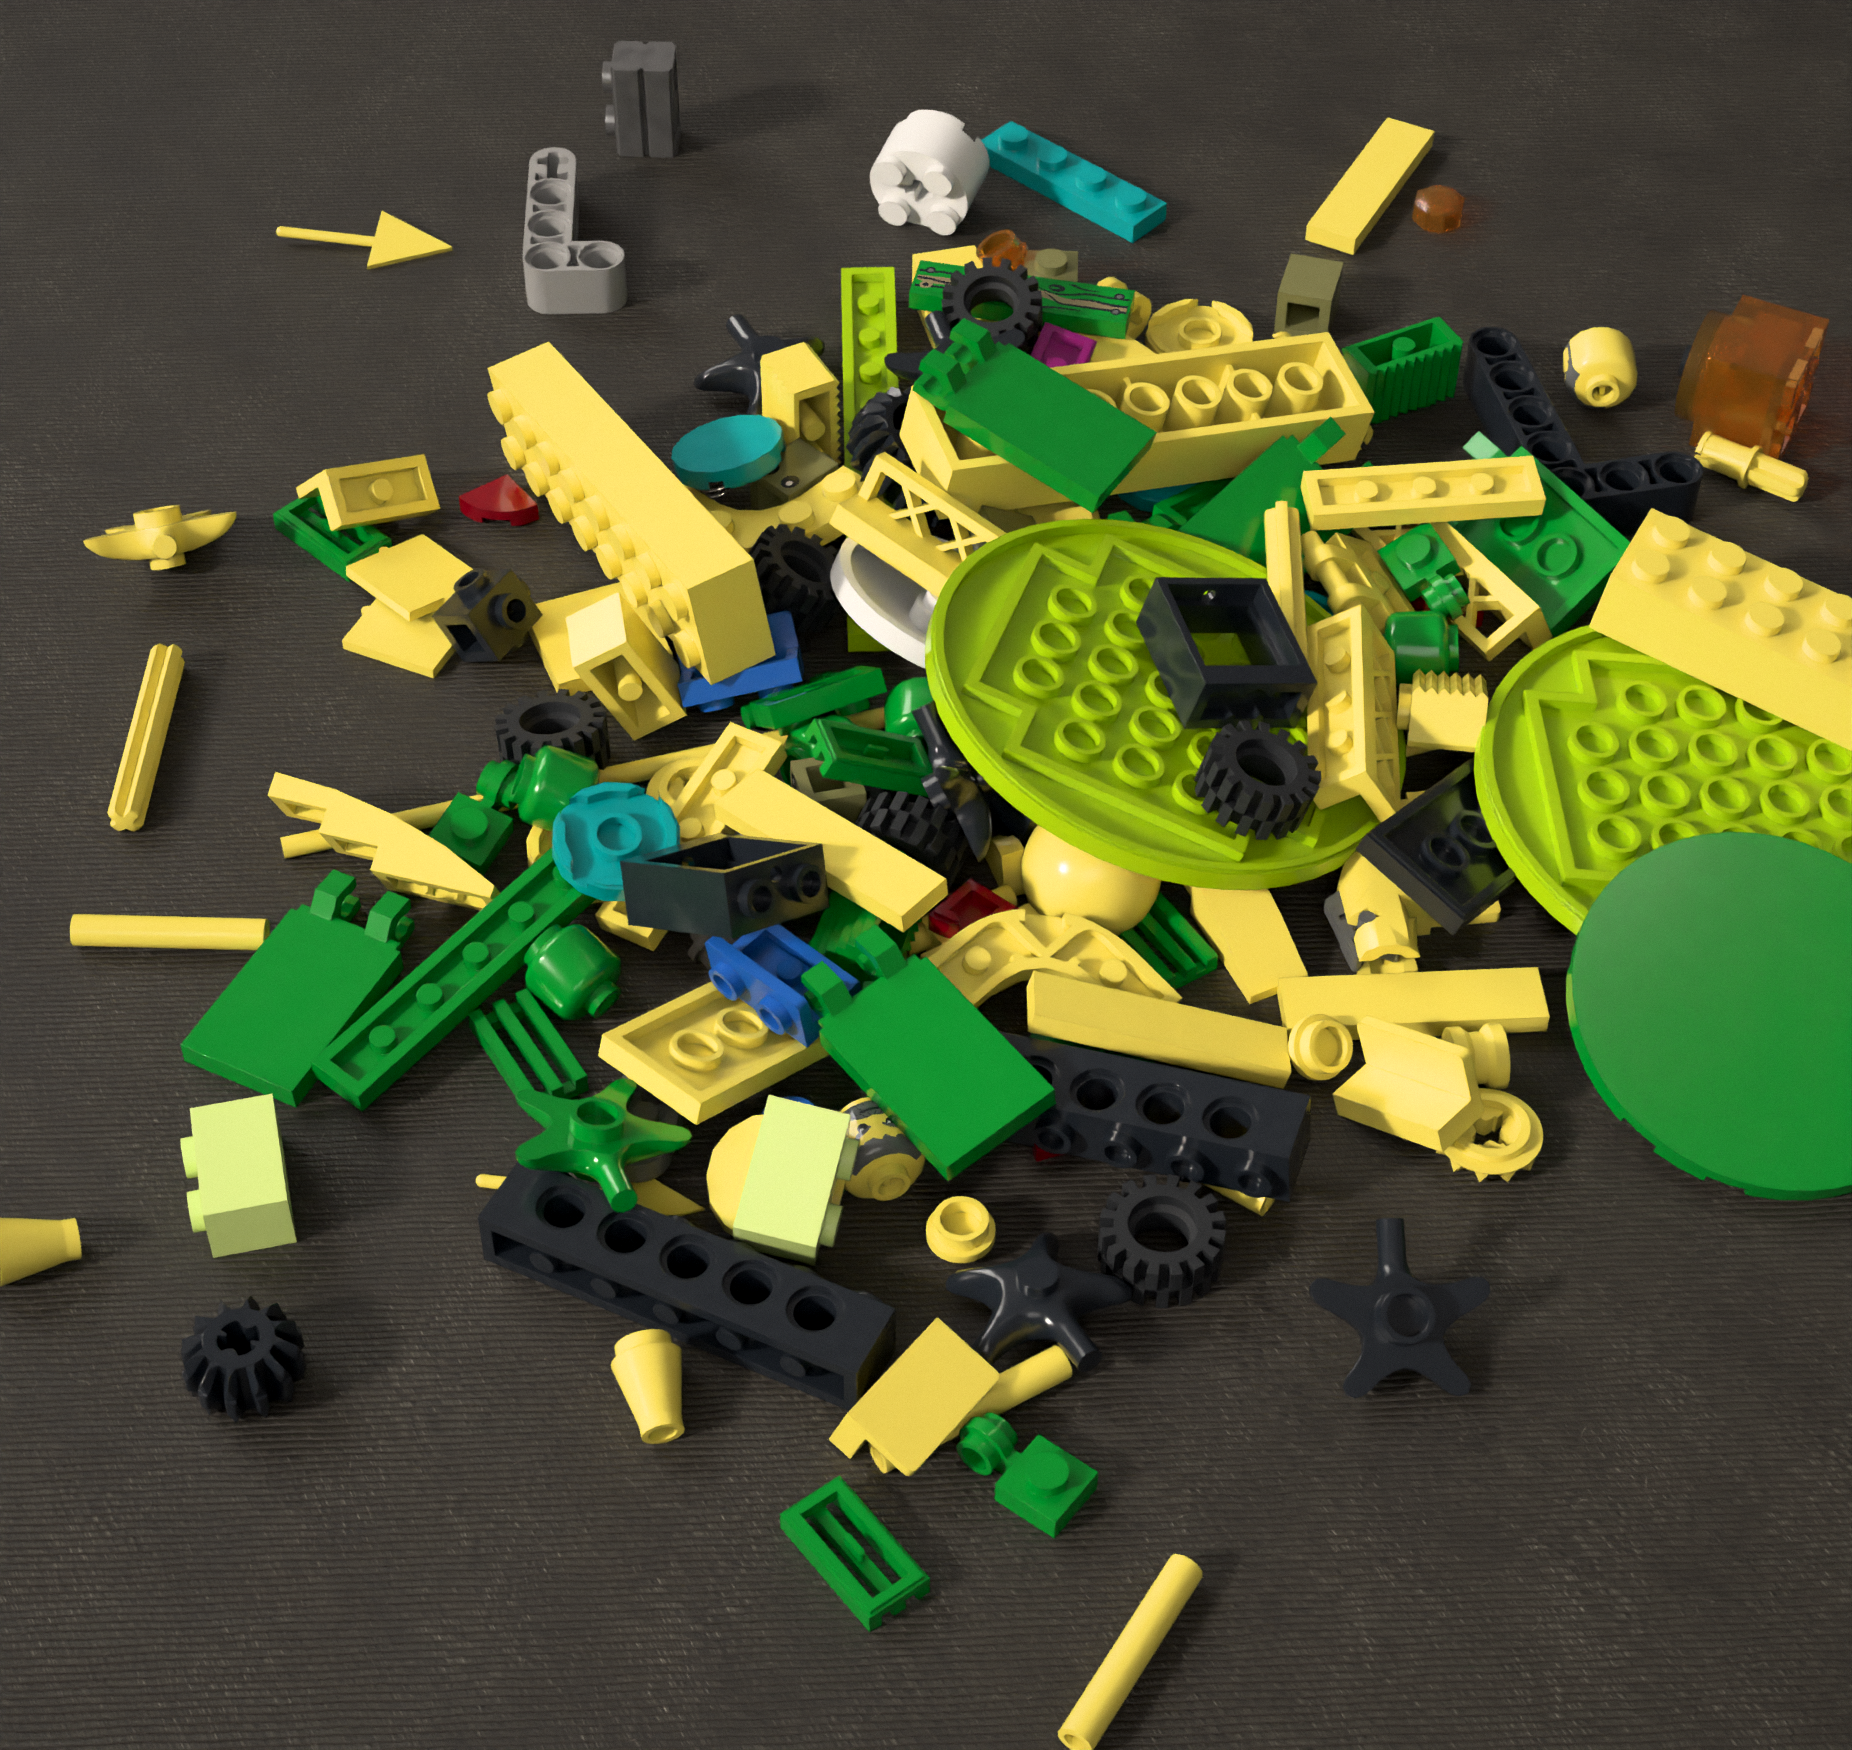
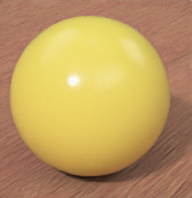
(1070, 881)

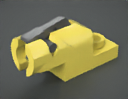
(1375, 919)

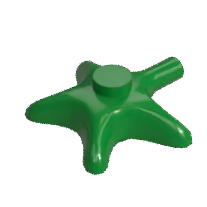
(596, 1138)

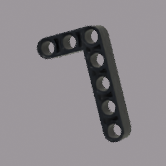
(1520, 413)

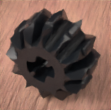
(243, 1359)

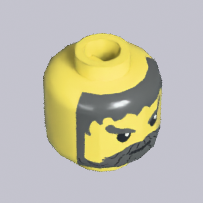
(1600, 363)
(882, 1156)

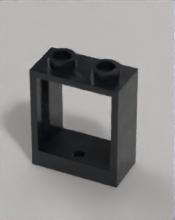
(1267, 691)
(727, 887)

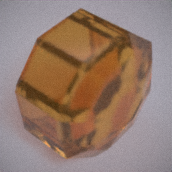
(1438, 208)

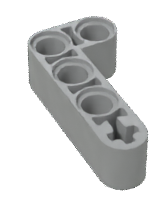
(558, 268)

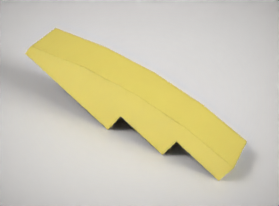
(400, 854)
(1247, 937)

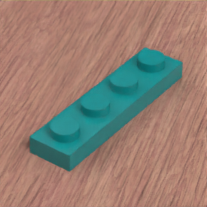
(1074, 182)

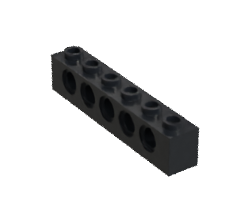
(1168, 1120)
(576, 1243)

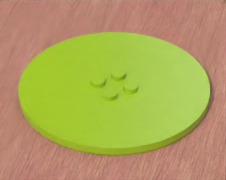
(1070, 717)
(1617, 754)

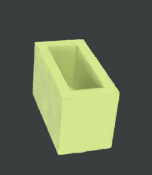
(240, 1176)
(793, 1180)

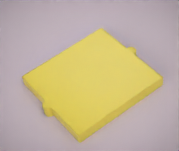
(410, 576)
(394, 640)

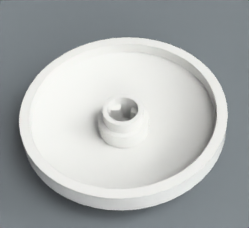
(883, 600)

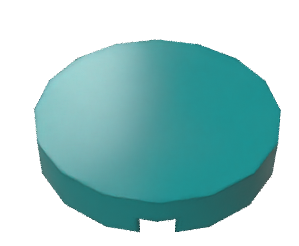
(729, 451)
(606, 827)

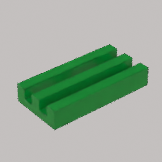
(317, 539)
(869, 756)
(1184, 935)
(508, 1017)
(888, 1596)

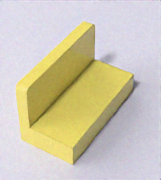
(373, 492)
(1411, 1086)
(918, 1400)

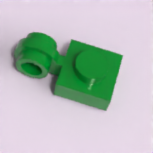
(1426, 569)
(476, 828)
(1038, 1485)

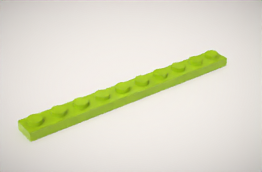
(867, 338)

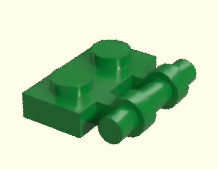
(795, 707)

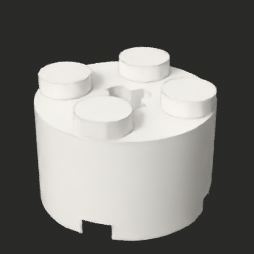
(928, 172)

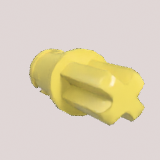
(1751, 467)

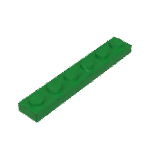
(447, 985)

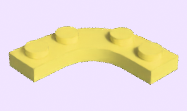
(808, 511)
(1015, 944)

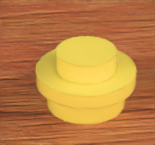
(1319, 1047)
(960, 1230)

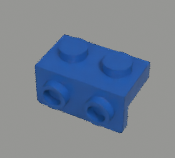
(765, 677)
(766, 975)

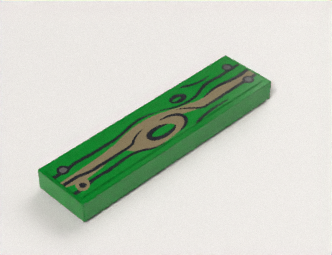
(1064, 303)

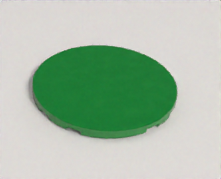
(1723, 1010)

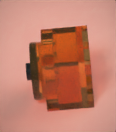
(1750, 374)

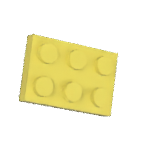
(704, 1053)

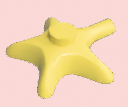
(161, 536)

